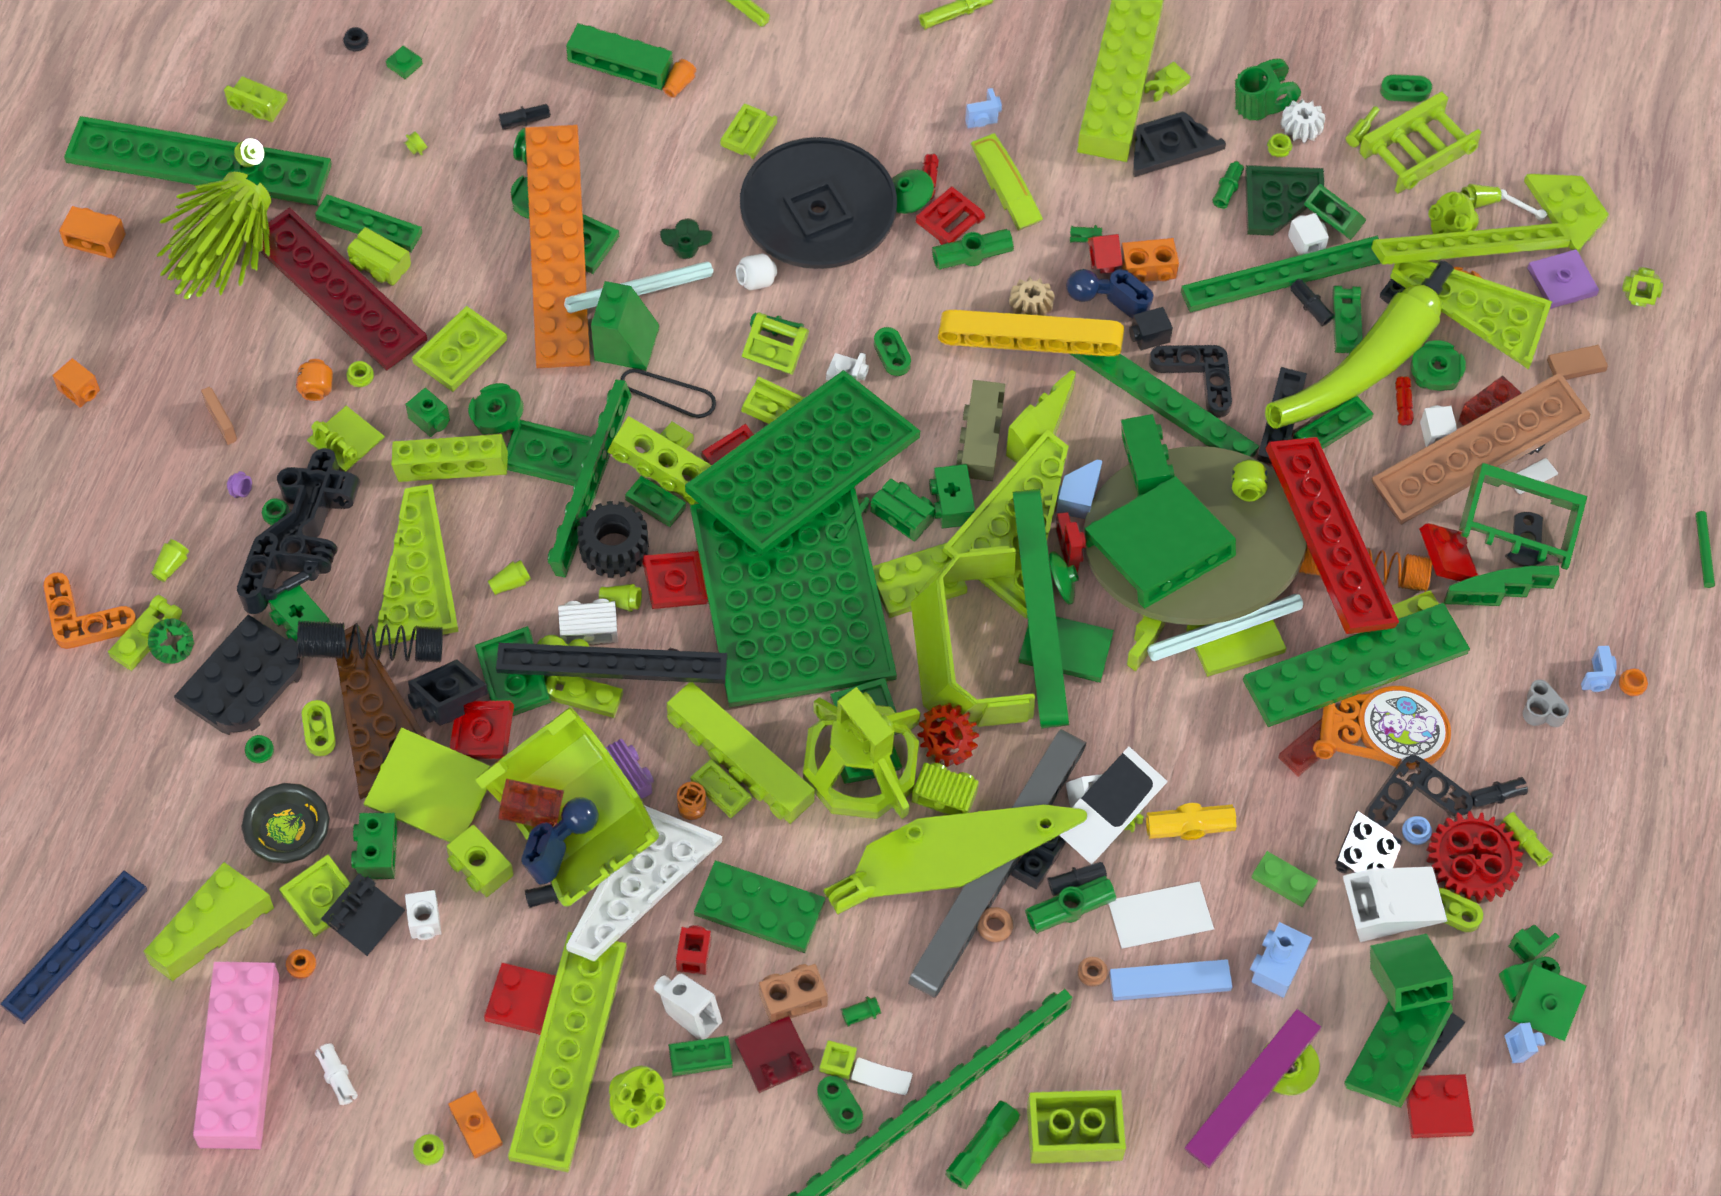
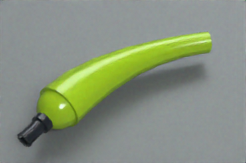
(1386, 346)

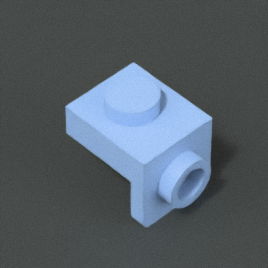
(983, 112)
(1604, 671)

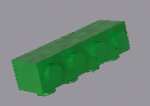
(619, 56)

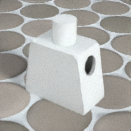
(689, 1005)

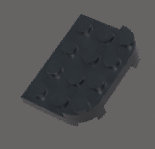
(242, 678)

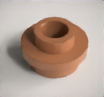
(1096, 964)

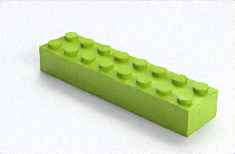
(1119, 78)

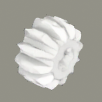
(1303, 120)

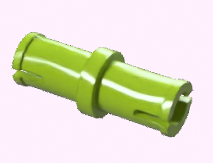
(1527, 839)

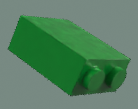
(1411, 972)

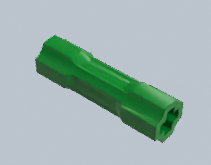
(971, 1159)

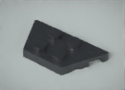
(1171, 142)

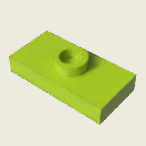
(721, 788)

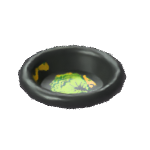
(285, 823)

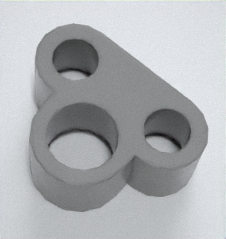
(1548, 702)

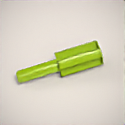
(1361, 128)

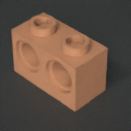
(796, 1001)

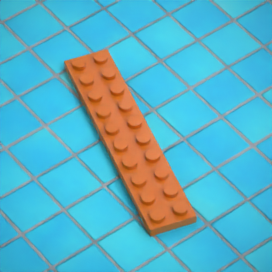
(556, 245)

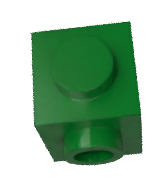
(428, 412)

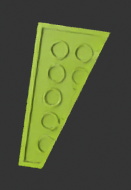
(1490, 310)
(417, 575)

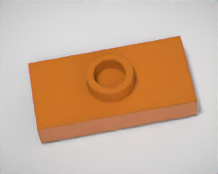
(475, 1124)

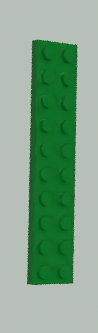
(193, 159)

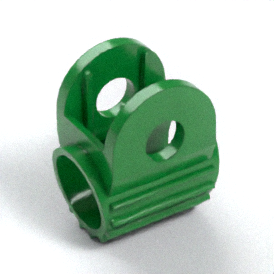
(1258, 95)

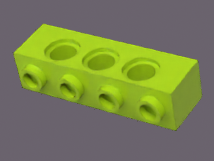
(657, 449)
(449, 457)

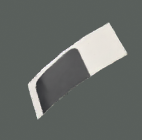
(1113, 803)

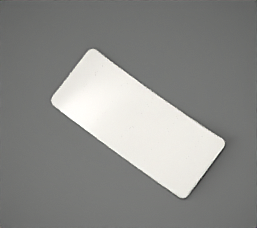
(881, 1076)

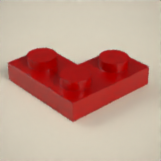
(1070, 540)

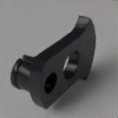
(1526, 556)

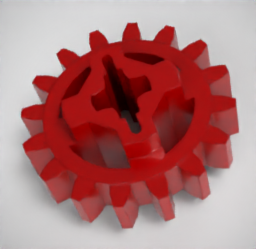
(948, 734)

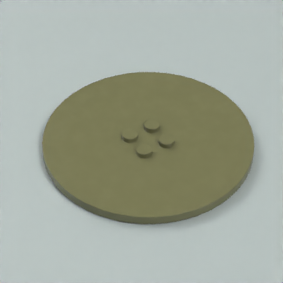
(1265, 530)

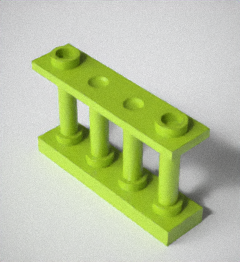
(1416, 120)

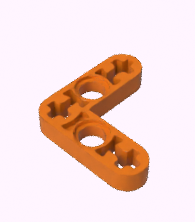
(71, 621)

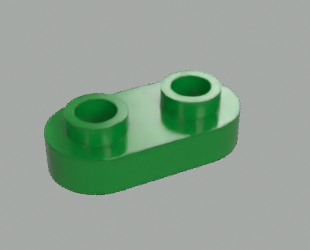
(1404, 88)
(894, 353)
(839, 1103)

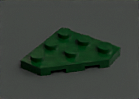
(1277, 195)

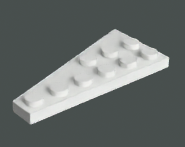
(641, 883)

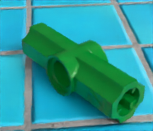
(962, 251)
(1054, 911)

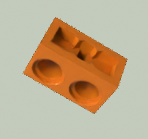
(1149, 257)

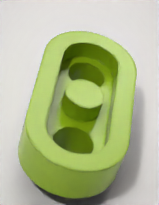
(318, 730)
(1458, 906)

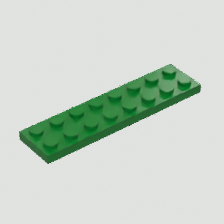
(1355, 665)

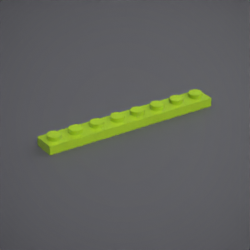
(1470, 243)

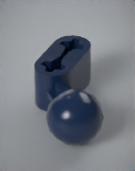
(1121, 290)
(546, 845)

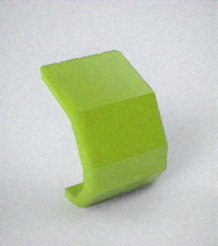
(574, 760)

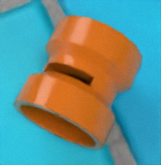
(692, 807)

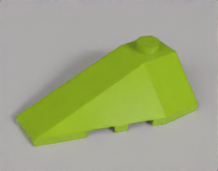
(1036, 420)

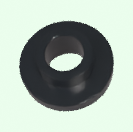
(355, 39)

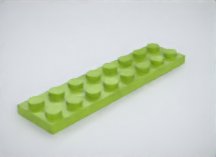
(566, 1058)

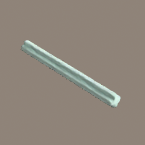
(644, 285)
(1218, 630)

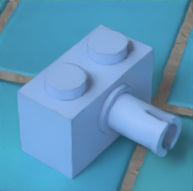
(1280, 960)

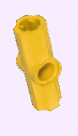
(1191, 821)

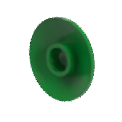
(913, 190)
(1064, 577)

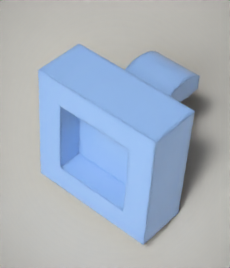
(1523, 1042)

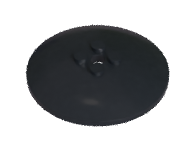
(826, 174)

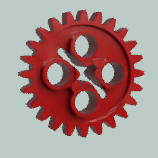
(1474, 857)

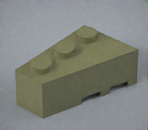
(982, 429)

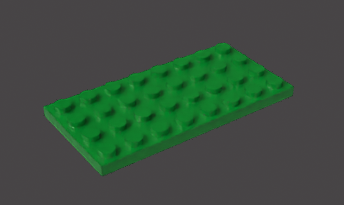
(802, 462)

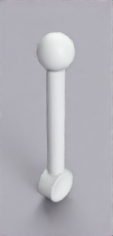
(1539, 214)

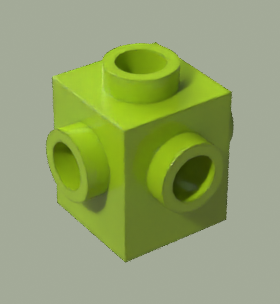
(1649, 293)

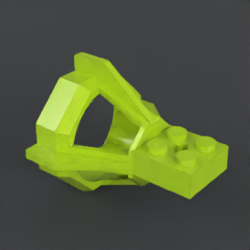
(862, 739)

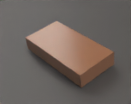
(1578, 362)
(219, 415)

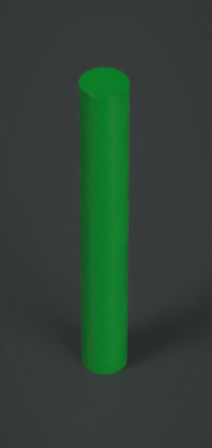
(1705, 549)

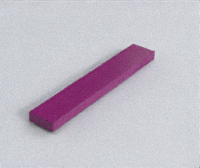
(1252, 1088)

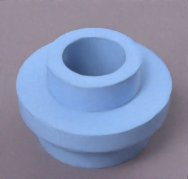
(1417, 823)

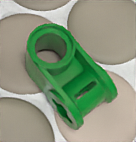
(1514, 975)

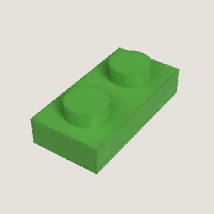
(1284, 879)

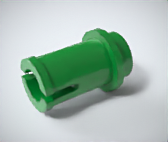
(1081, 234)
(861, 1011)

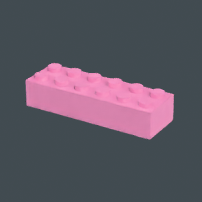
(236, 1055)

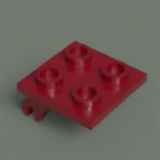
(773, 1054)

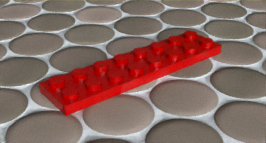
(1332, 535)

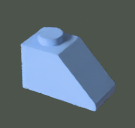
(1079, 490)

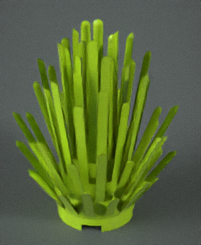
(235, 214)

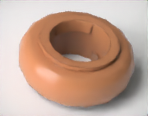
(991, 935)

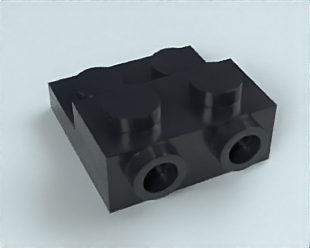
(445, 691)

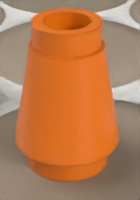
(680, 76)

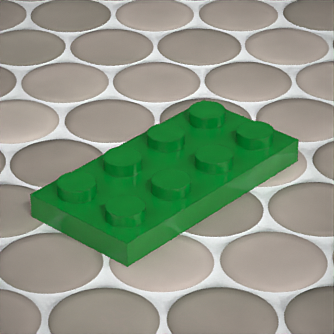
(759, 906)
(1397, 1052)

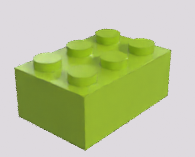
(1076, 1126)

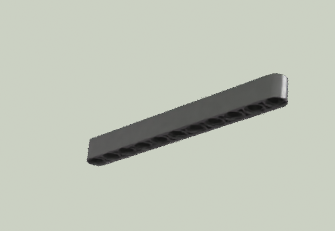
(981, 893)

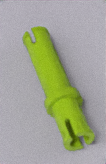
(950, 11)

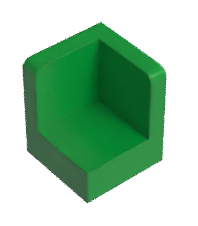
(1532, 943)

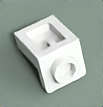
(854, 367)

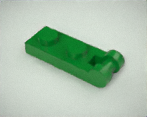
(1347, 318)

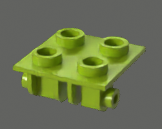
(346, 436)

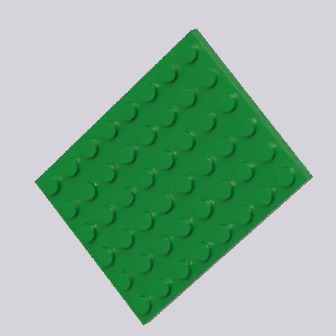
(800, 613)

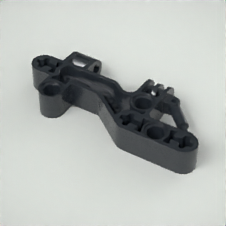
(293, 540)

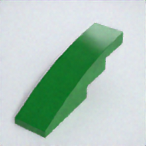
(1492, 587)

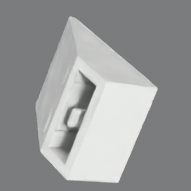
(1393, 900)

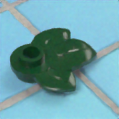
(686, 238)

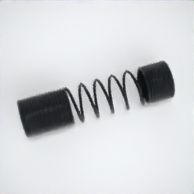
(328, 640)

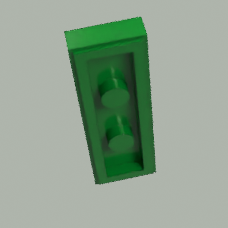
(1337, 422)

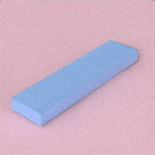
(1170, 980)

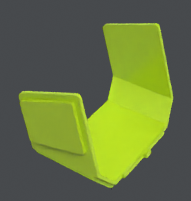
(934, 641)

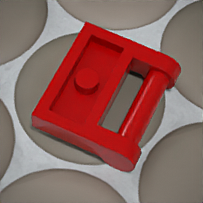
(945, 211)

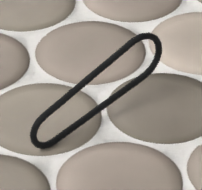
(674, 382)

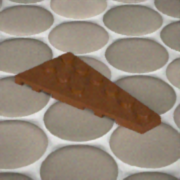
(371, 710)

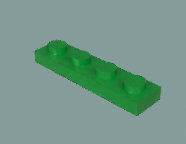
(356, 218)

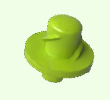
(1453, 214)
(636, 1096)

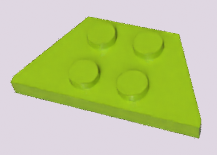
(1570, 203)

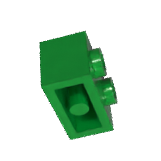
(375, 845)

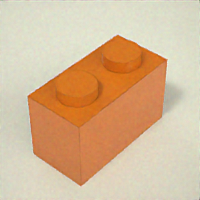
(92, 232)

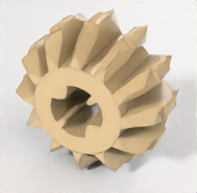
(1031, 297)

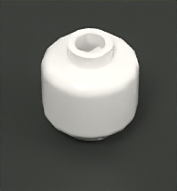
(756, 271)

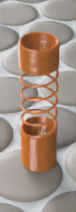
(1414, 575)

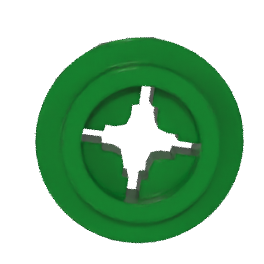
(166, 653)

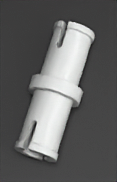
(336, 1074)

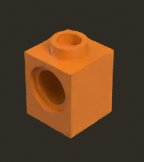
(76, 382)

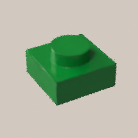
(404, 62)

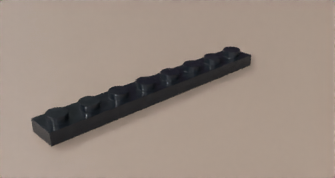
(611, 663)

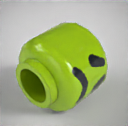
(1249, 480)

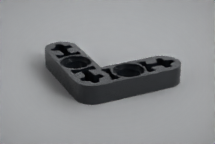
(1207, 367)
(1419, 782)

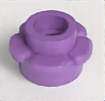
(239, 484)

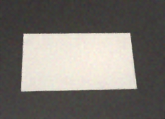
(1161, 915)

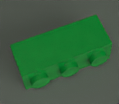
(1145, 452)

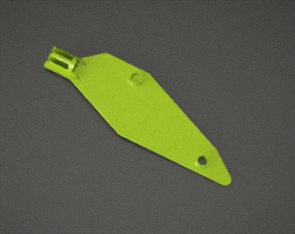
(949, 851)

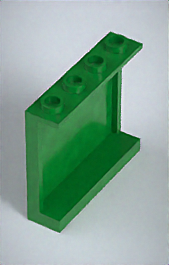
(1162, 540)

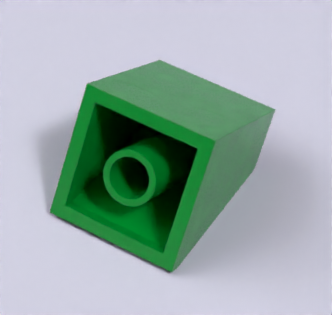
(623, 328)

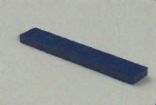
(73, 947)

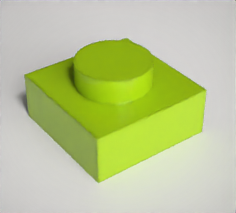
(838, 1059)

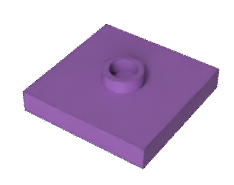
(1563, 278)

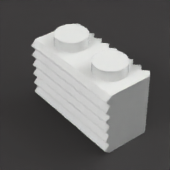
(589, 621)

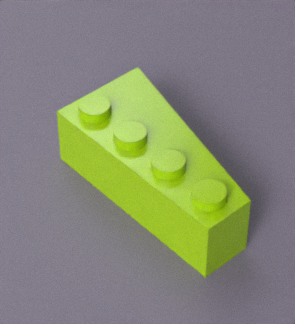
(206, 921)

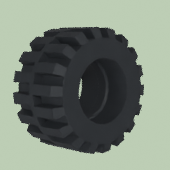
(613, 520)

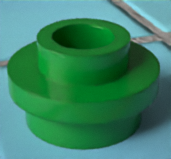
(272, 506)
(256, 742)

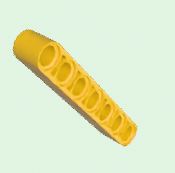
(1031, 332)

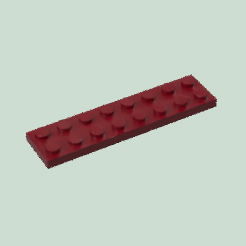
(341, 290)

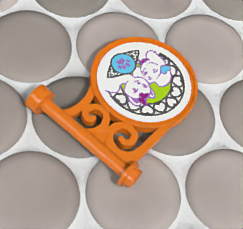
(1390, 724)

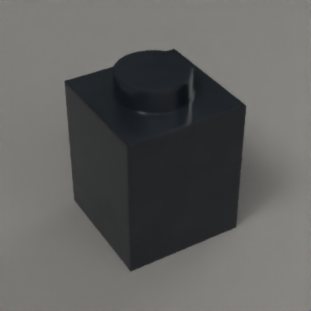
(1151, 328)

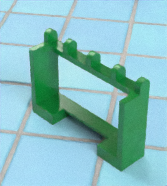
(1558, 496)

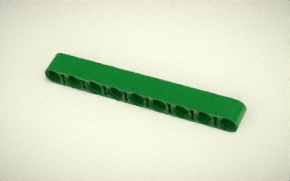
(1040, 609)

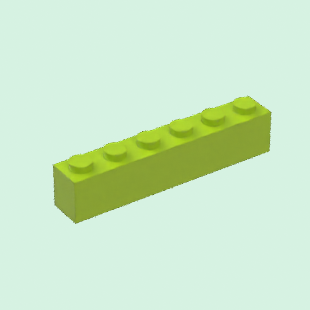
(740, 753)

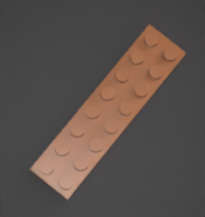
(1490, 439)

